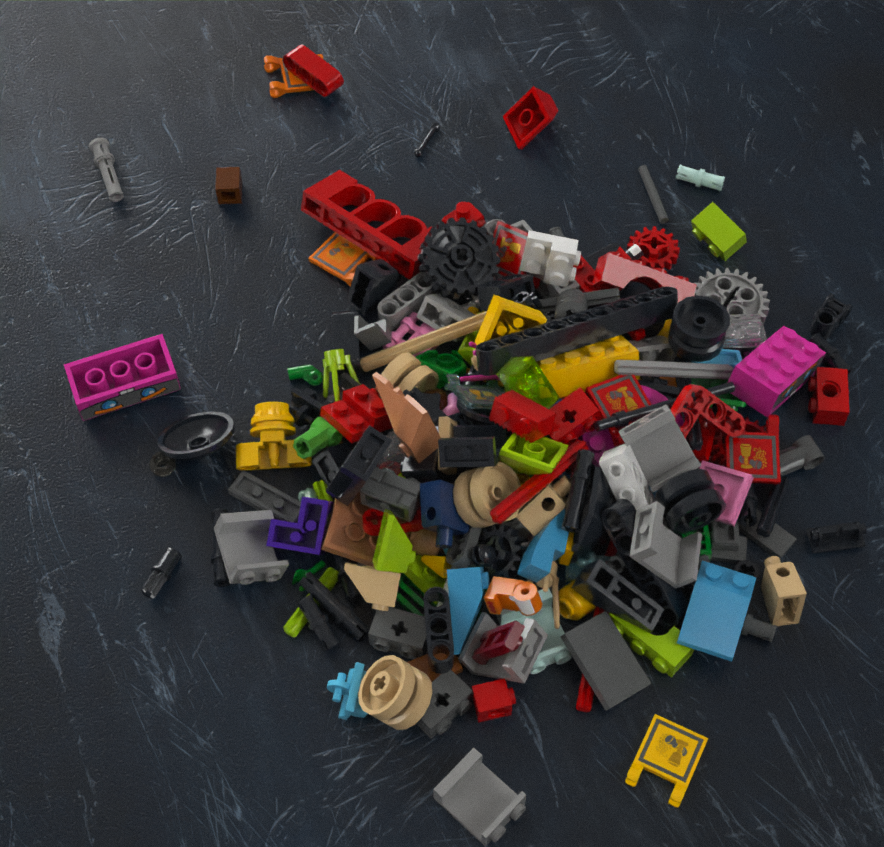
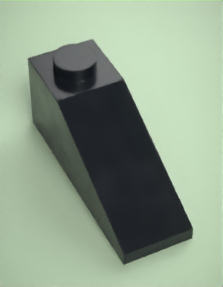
(617, 595)

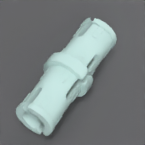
(700, 177)

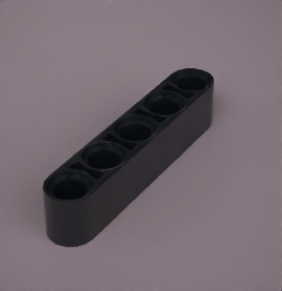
(620, 531)

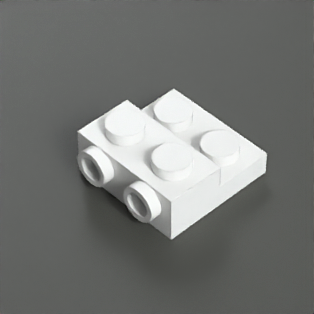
(551, 257)

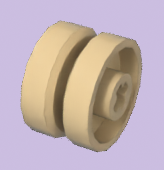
(408, 373)
(482, 490)
(395, 692)

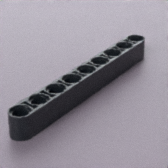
(578, 329)

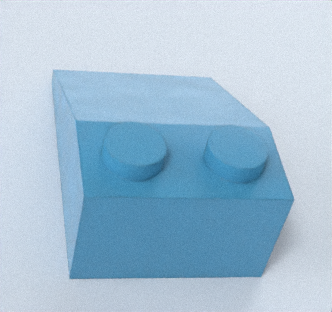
(716, 610)

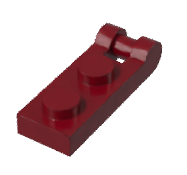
(499, 642)

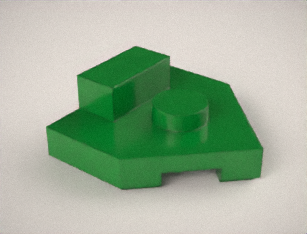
(443, 364)

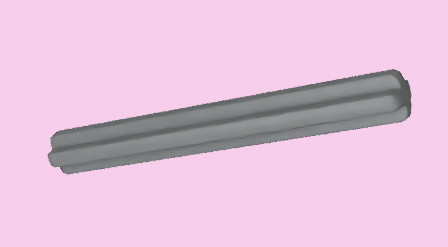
(673, 369)

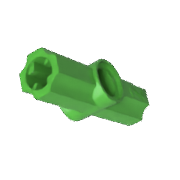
(316, 438)

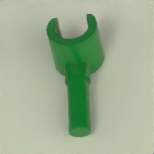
(300, 573)

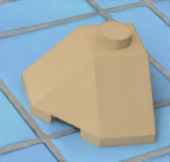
(374, 585)

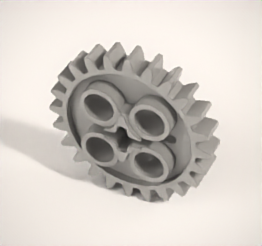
(747, 300)

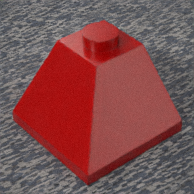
(530, 116)

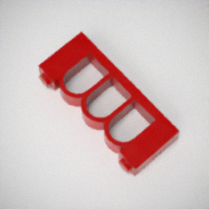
(325, 204)

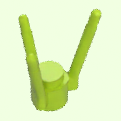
(334, 362)

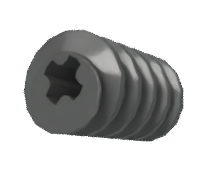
(570, 302)

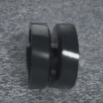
(698, 328)
(690, 501)

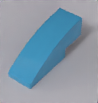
(543, 549)

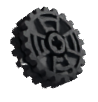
(461, 240)

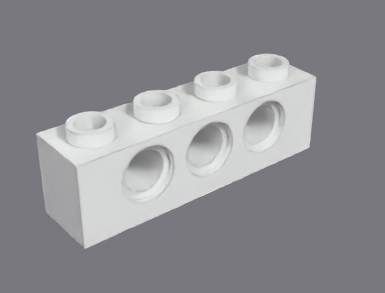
(626, 477)

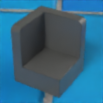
(373, 334)

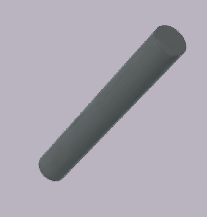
(653, 194)

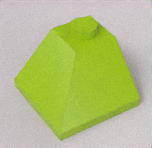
(533, 457)
(393, 547)

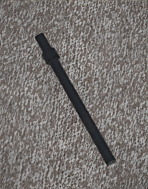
(622, 418)

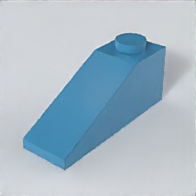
(466, 596)

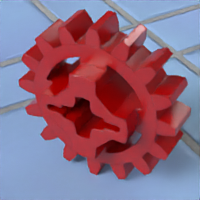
(657, 247)

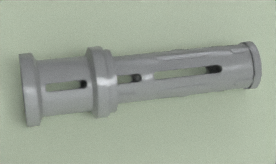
(104, 161)

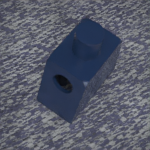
(440, 513)

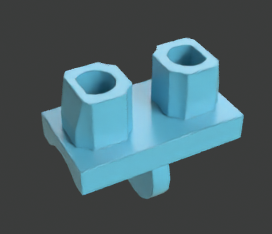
(349, 689)

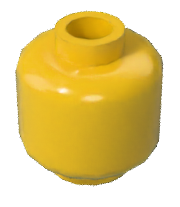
(572, 604)

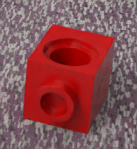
(493, 700)

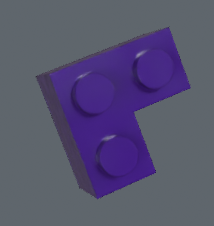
(306, 534)

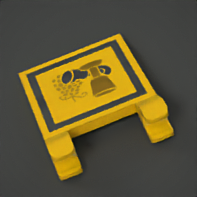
(670, 754)

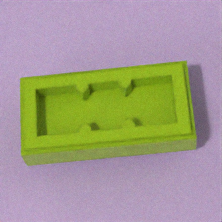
(424, 576)

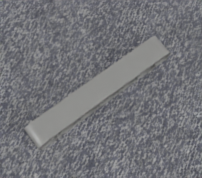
(410, 295)

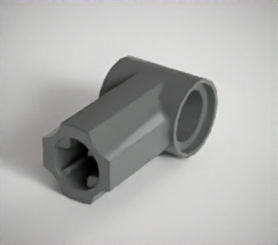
(802, 454)

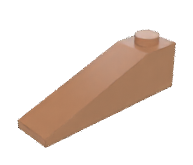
(409, 420)

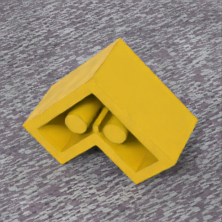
(506, 318)

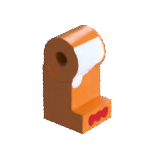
(512, 595)

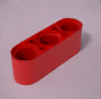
(313, 70)

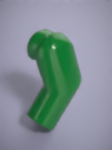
(307, 373)

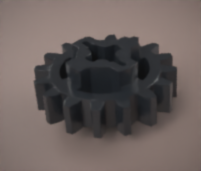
(507, 549)

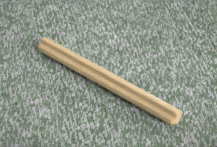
(423, 342)

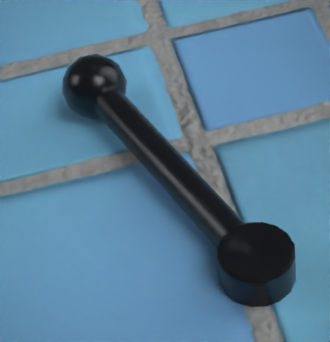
(434, 128)

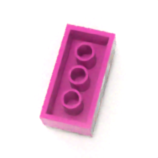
(775, 370)
(122, 377)

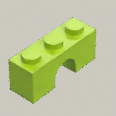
(661, 650)

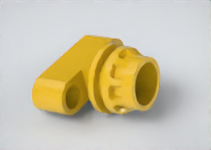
(272, 425)

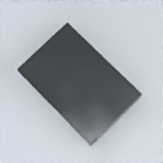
(605, 660)

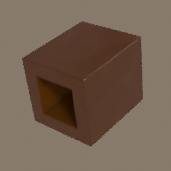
(228, 185)

